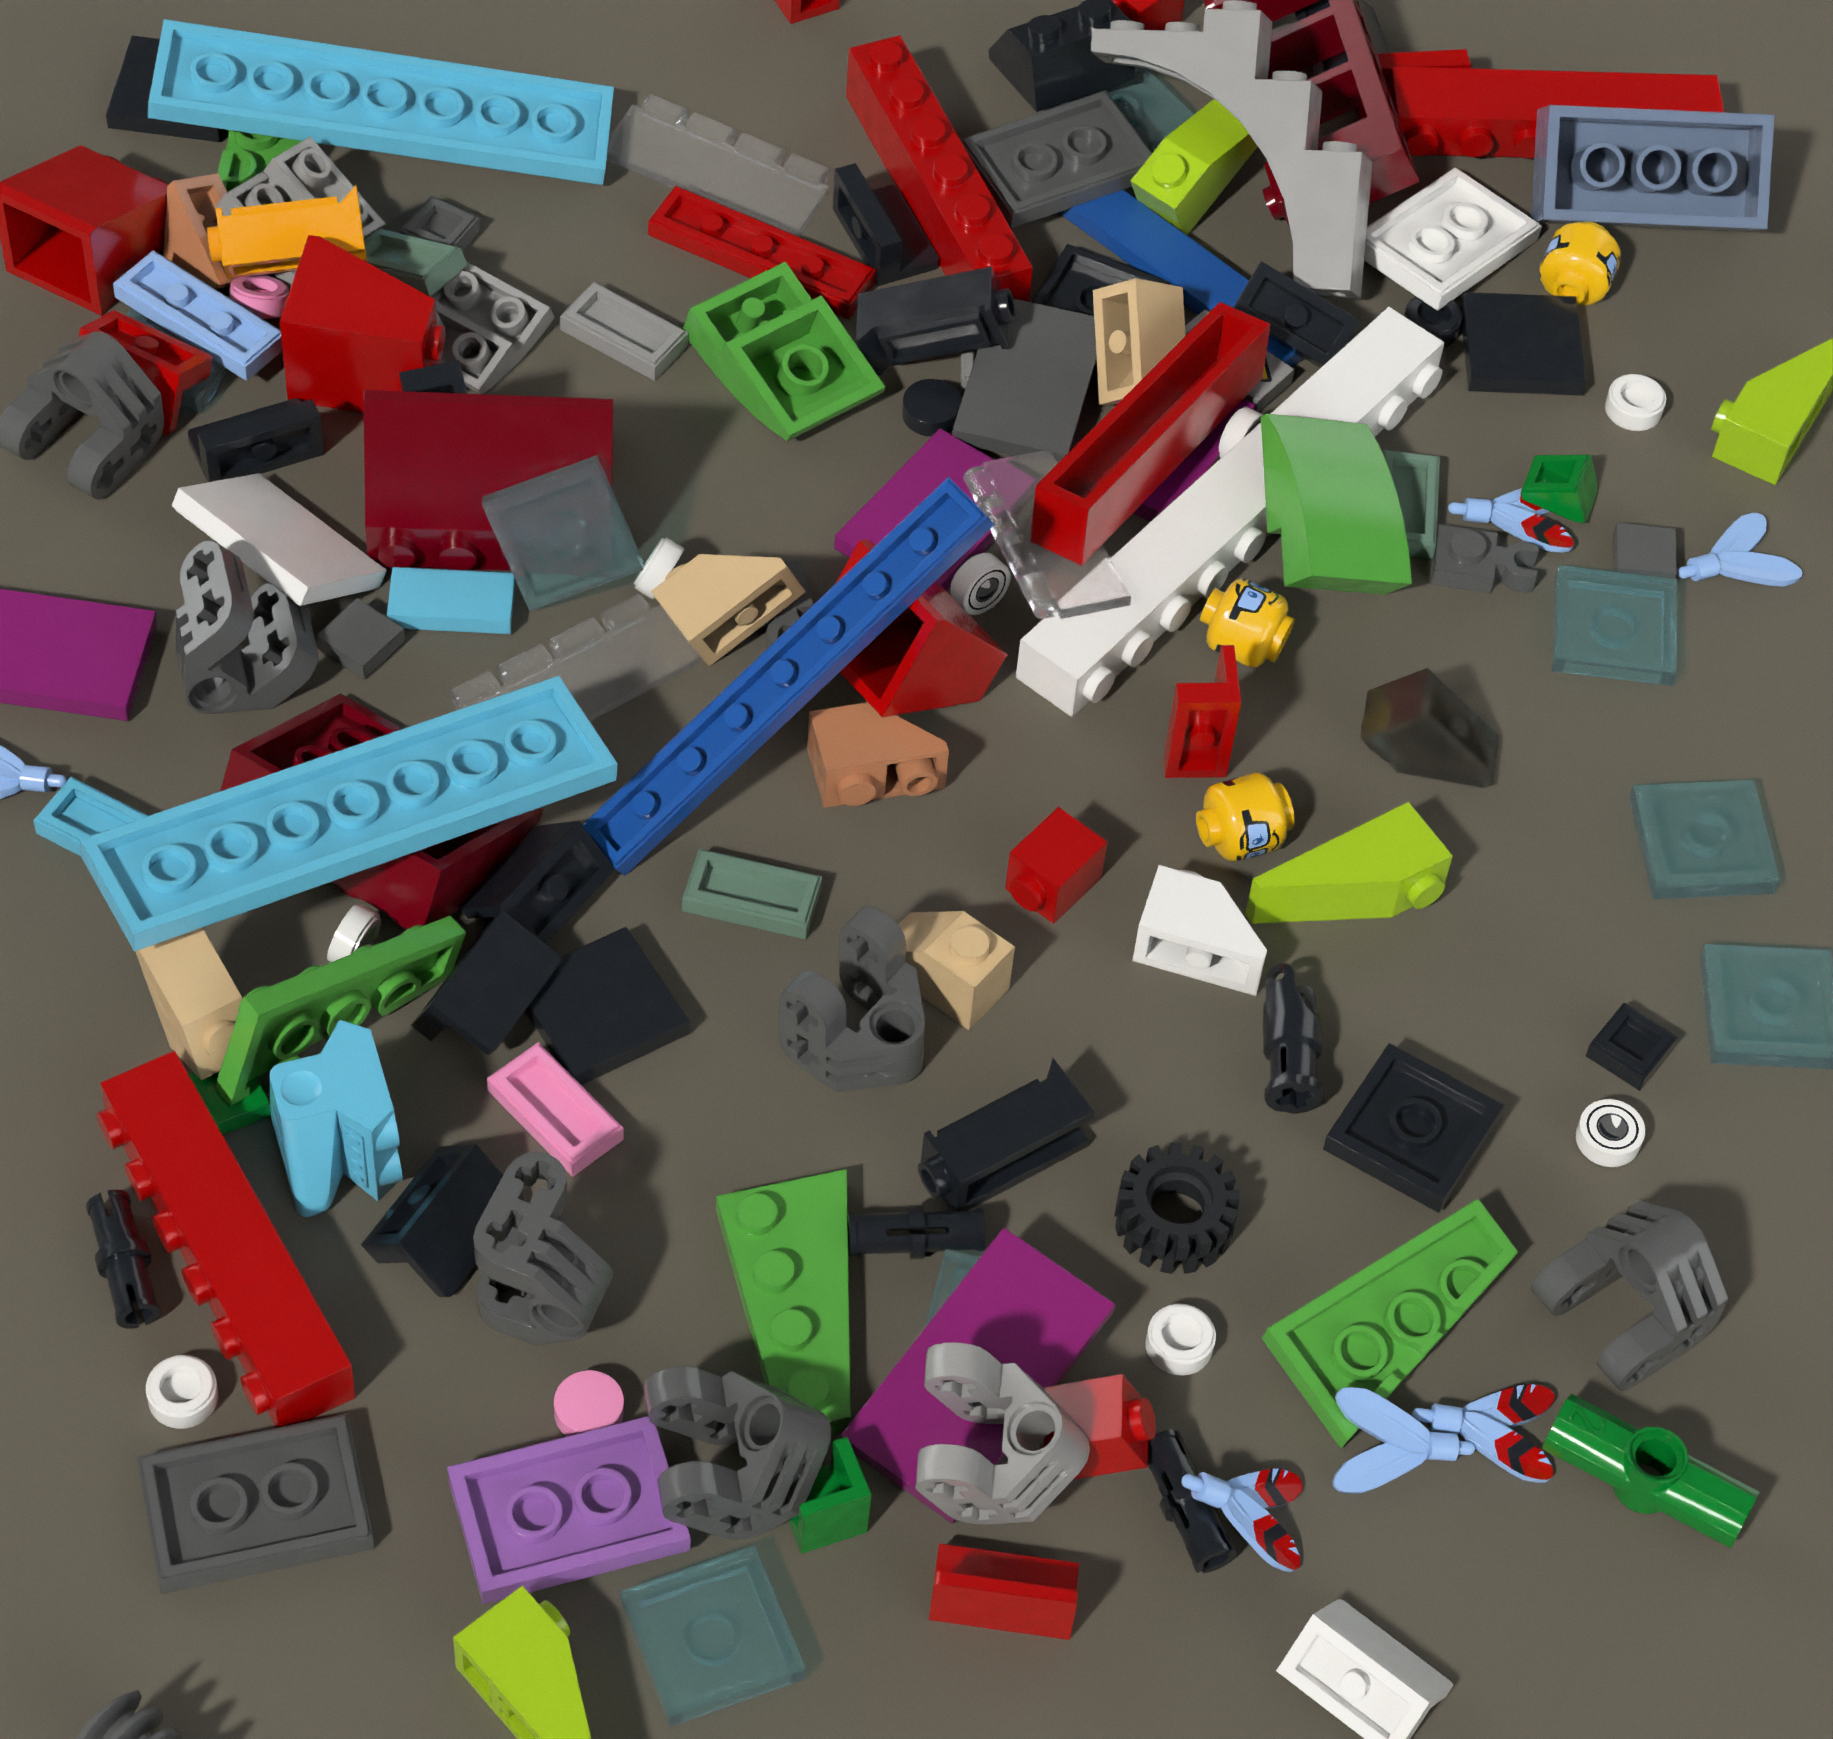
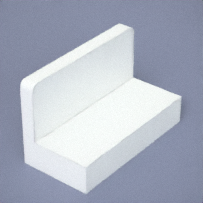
(1362, 1674)

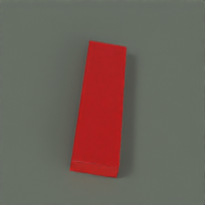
(755, 247)

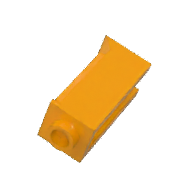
(274, 235)

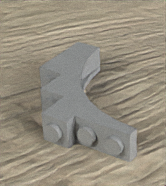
(1321, 189)

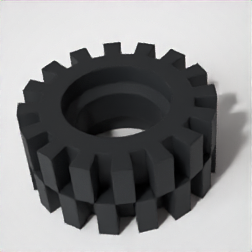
(1184, 1176)

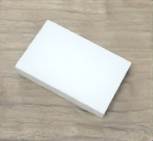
(1447, 238)
(278, 538)

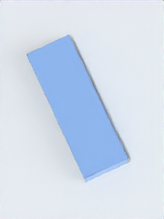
(199, 315)

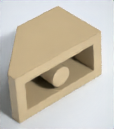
(1133, 332)
(725, 599)
(958, 963)
(192, 998)

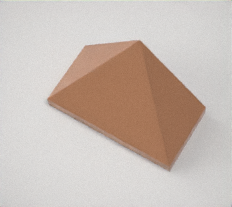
(187, 216)

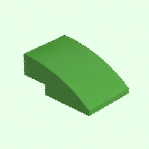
(781, 353)
(1333, 506)

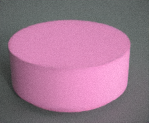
(260, 295)
(587, 1402)

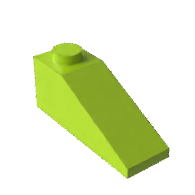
(1193, 166)
(1774, 414)
(1358, 875)
(524, 1668)

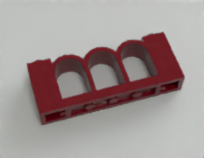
(1342, 87)

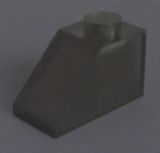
(1429, 731)

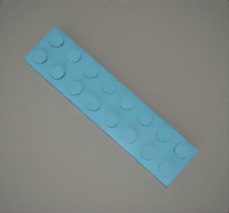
(381, 102)
(345, 812)

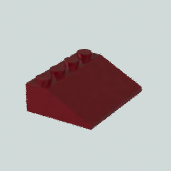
(442, 452)
(411, 887)

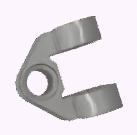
(996, 1393)

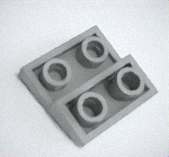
(298, 175)
(487, 325)

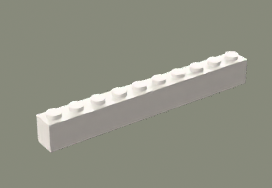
(1221, 519)

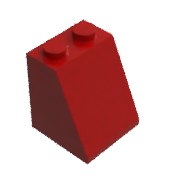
(80, 224)
(352, 329)
(925, 657)

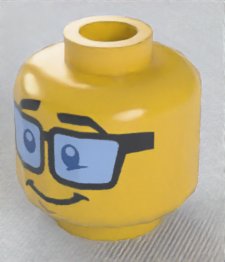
(1580, 261)
(1250, 620)
(1245, 817)

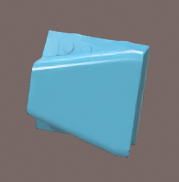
(335, 1120)

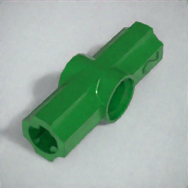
(1685, 1491)

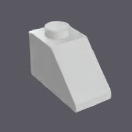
(1198, 932)

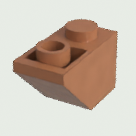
(872, 756)

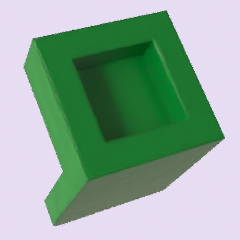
(836, 1504)

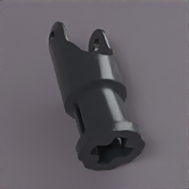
(1291, 1043)

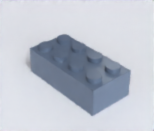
(1652, 168)

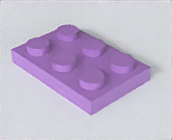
(565, 1509)

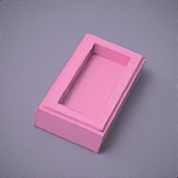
(555, 1109)

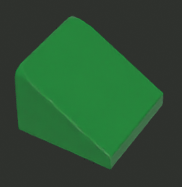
(1562, 485)

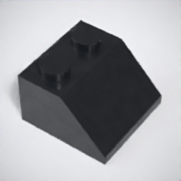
(1053, 58)

